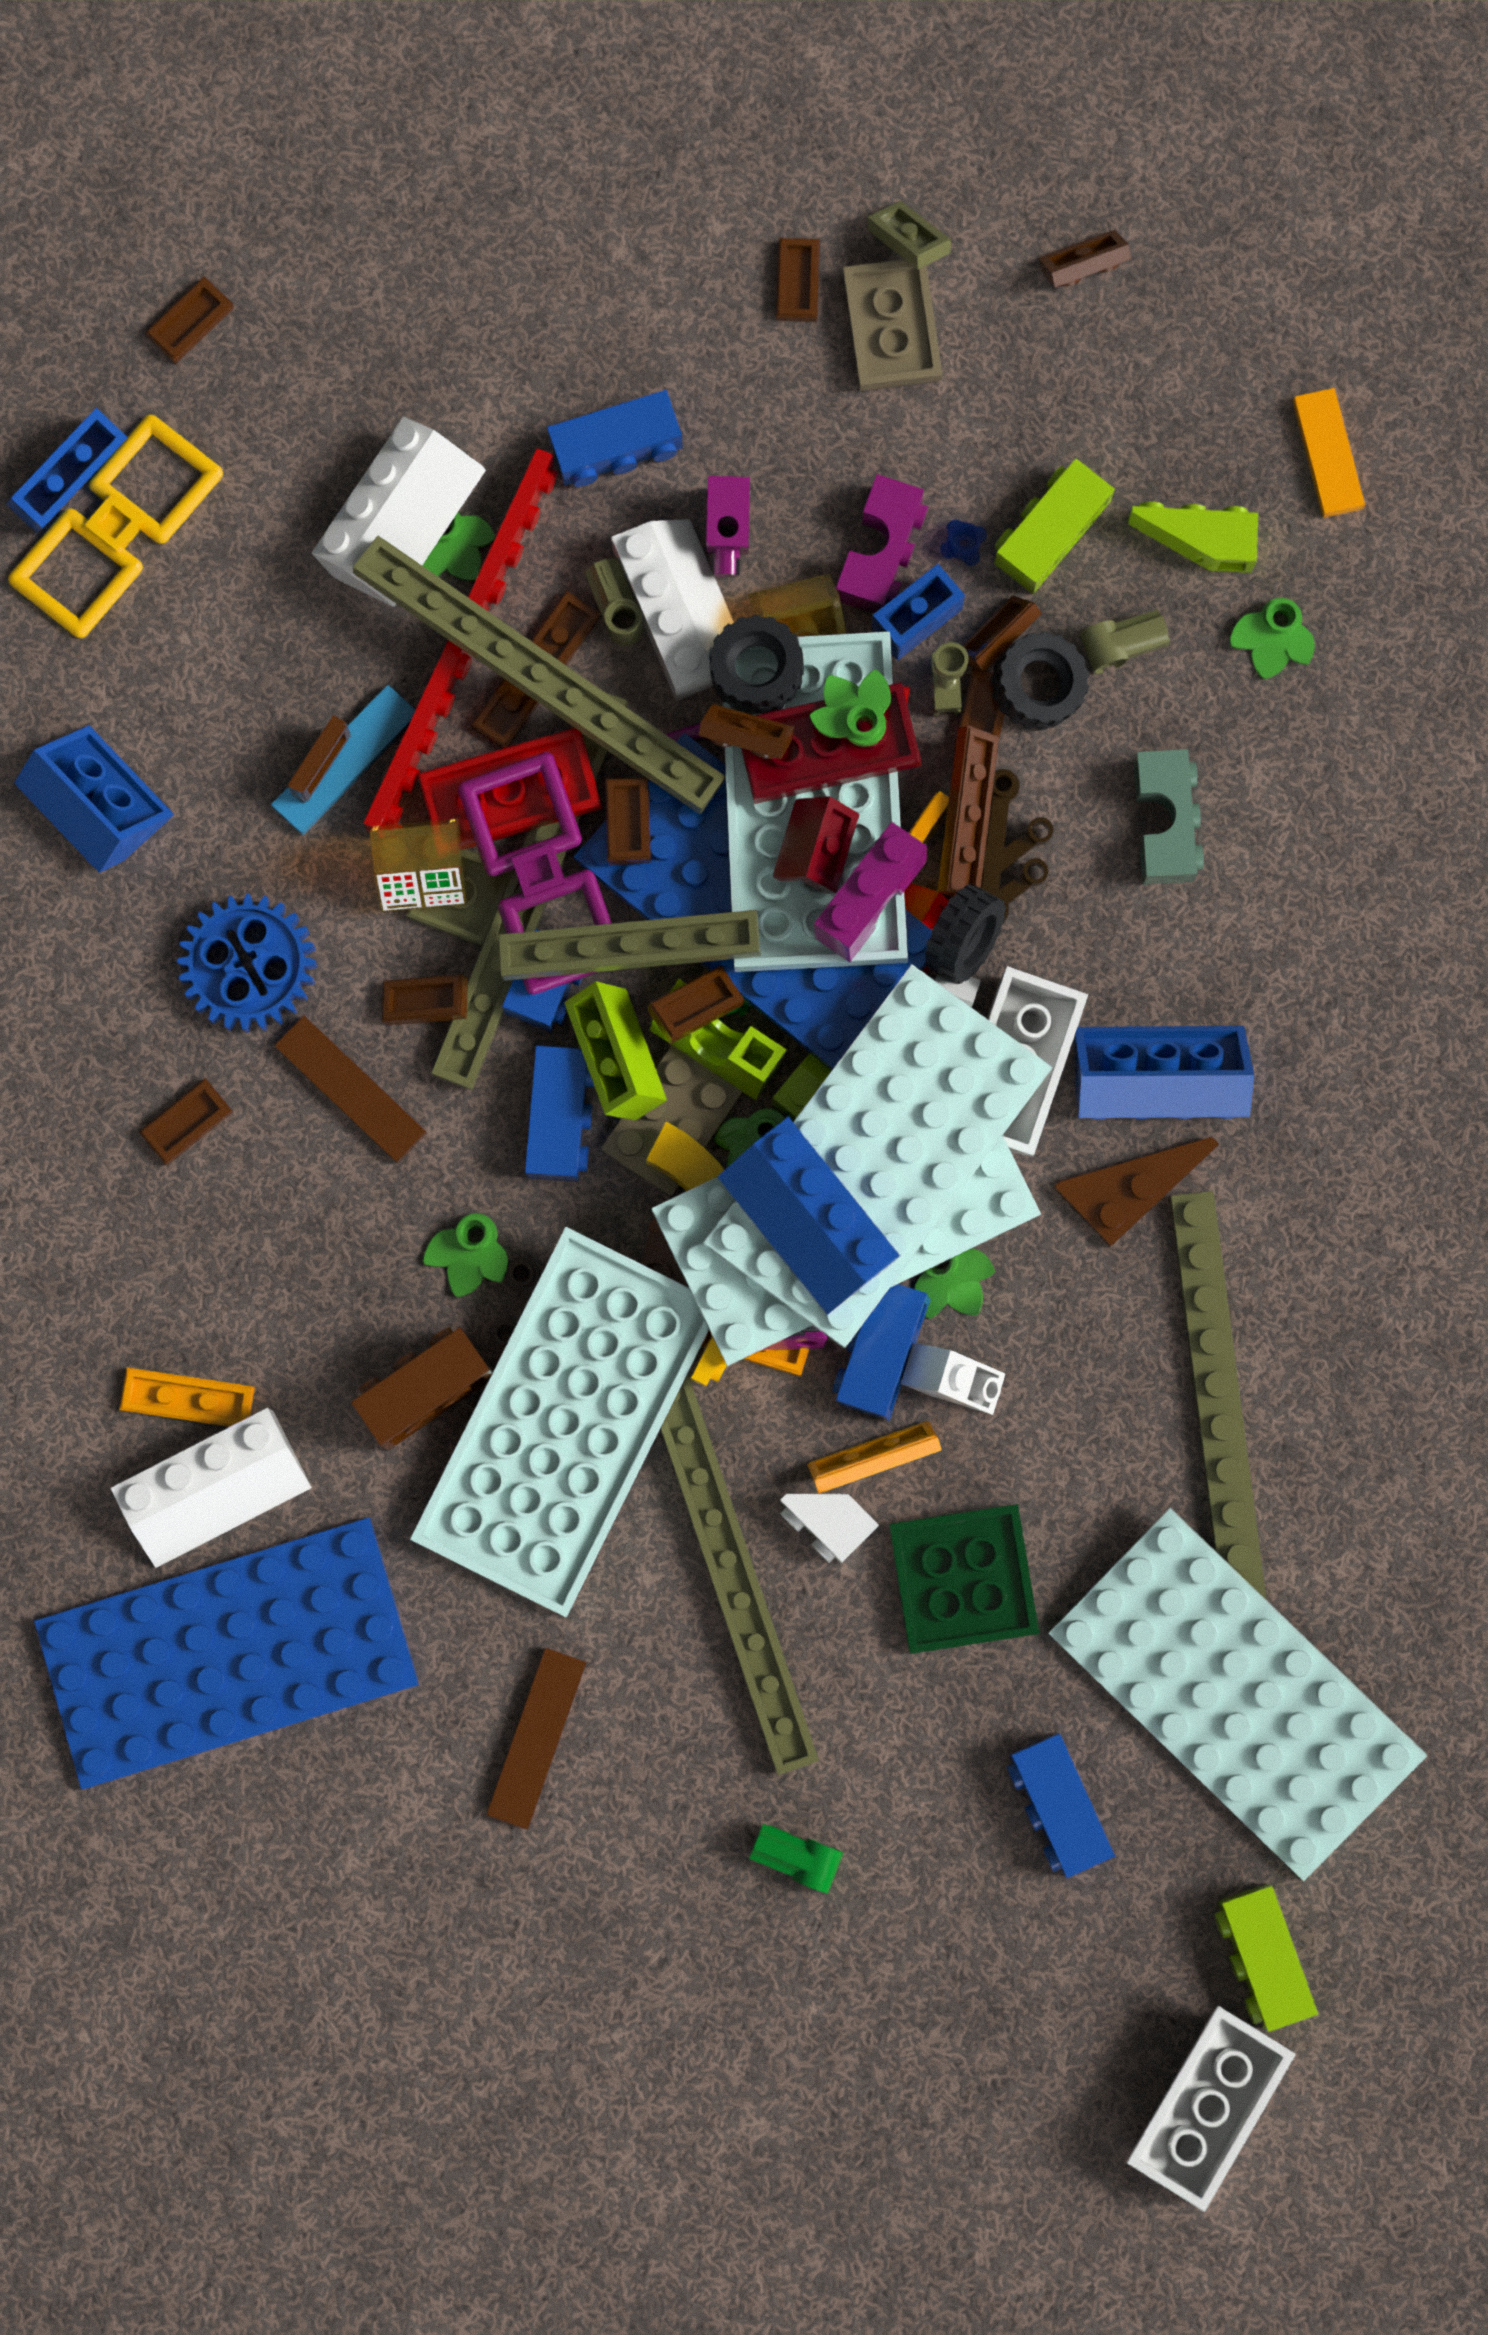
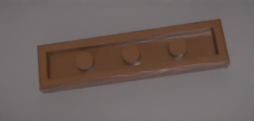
(560, 637)
(968, 810)
(350, 1089)
(536, 1738)

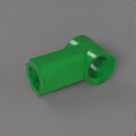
(804, 1860)

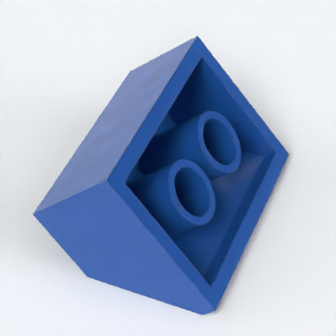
(92, 797)

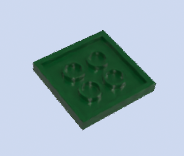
(963, 1579)

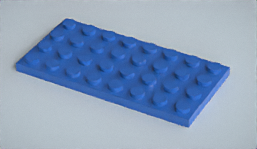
(691, 877)
(226, 1653)

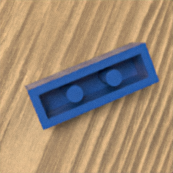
(615, 439)
(66, 470)
(558, 1115)
(881, 1353)
(1059, 1806)

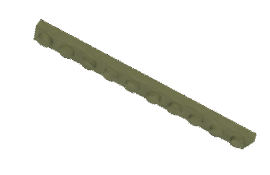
(539, 674)
(471, 1038)
(1216, 1384)
(736, 1584)

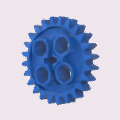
(279, 945)

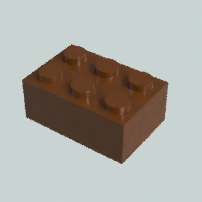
(421, 1387)

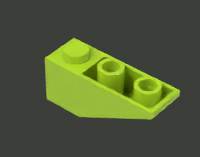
(1208, 537)

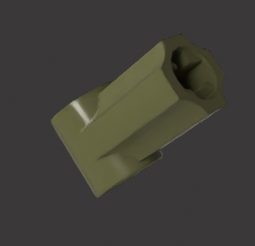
(614, 600)
(1116, 643)

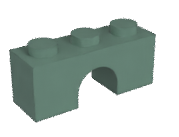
(1168, 780)

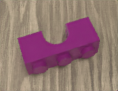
(894, 511)
(859, 902)

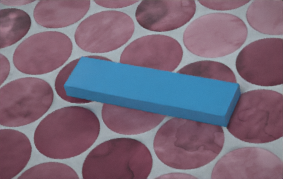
(370, 737)

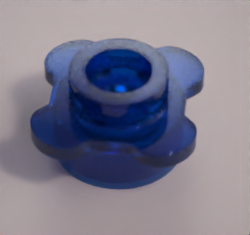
(972, 534)

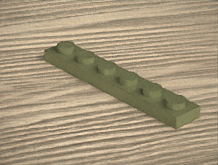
(629, 945)

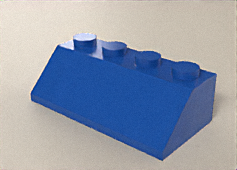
(1163, 1072)
(808, 1216)

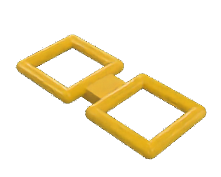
(115, 526)

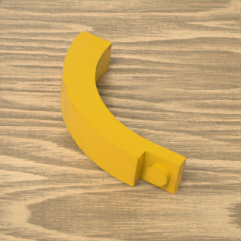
(689, 1166)

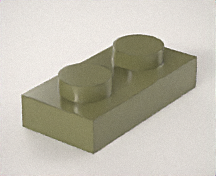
(909, 234)

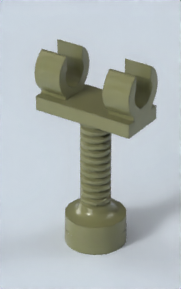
(947, 667)

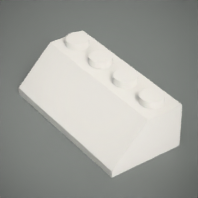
(403, 498)
(676, 599)
(1045, 1022)
(211, 1487)
(1211, 2108)

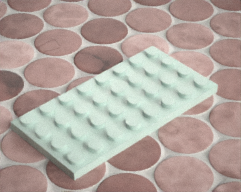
(757, 830)
(901, 1130)
(751, 1319)
(564, 1423)
(1237, 1694)

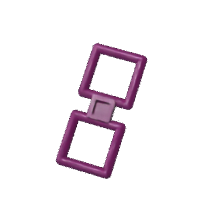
(537, 863)

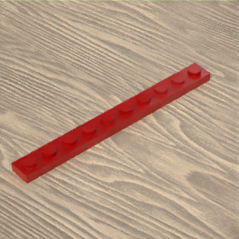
(454, 661)

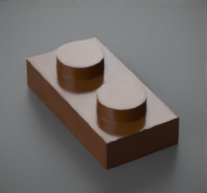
(1082, 259)
(739, 729)

